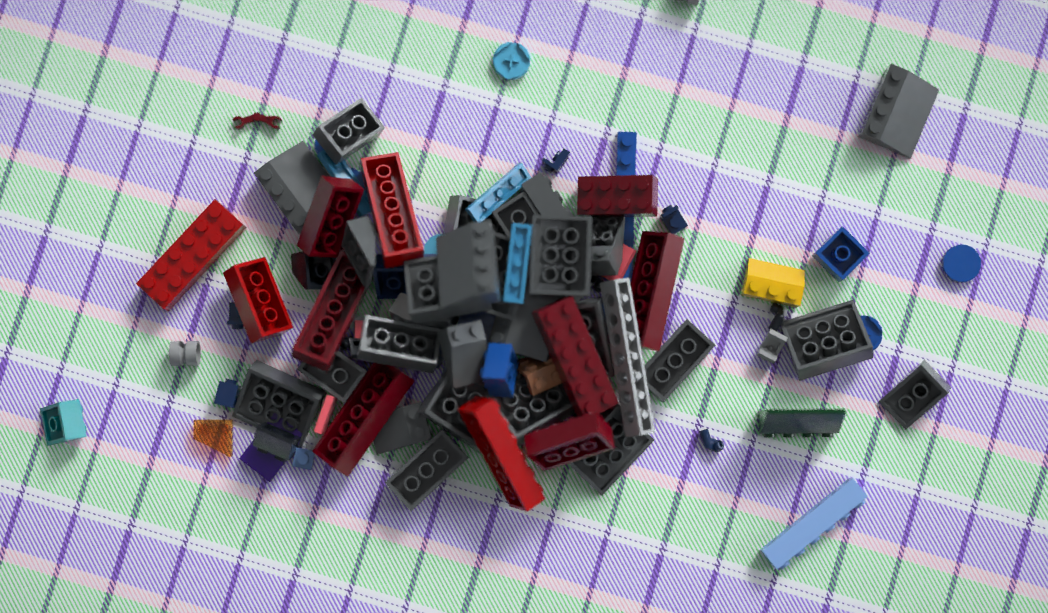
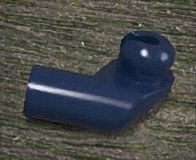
(710, 443)

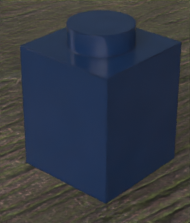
(227, 393)

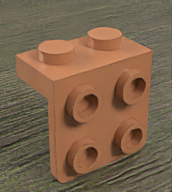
(539, 374)

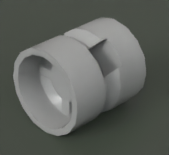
(184, 353)

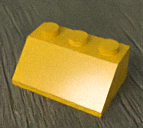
(773, 283)

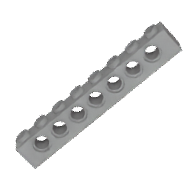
(627, 357)

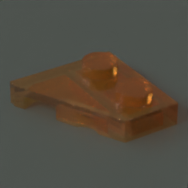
(215, 434)

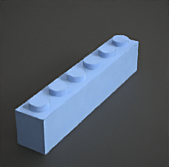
(813, 523)

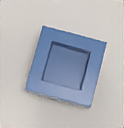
(303, 458)

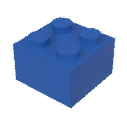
(840, 254)
(500, 370)

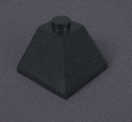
(311, 270)

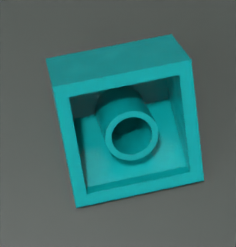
(63, 422)

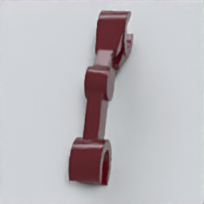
(257, 117)

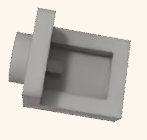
(771, 346)

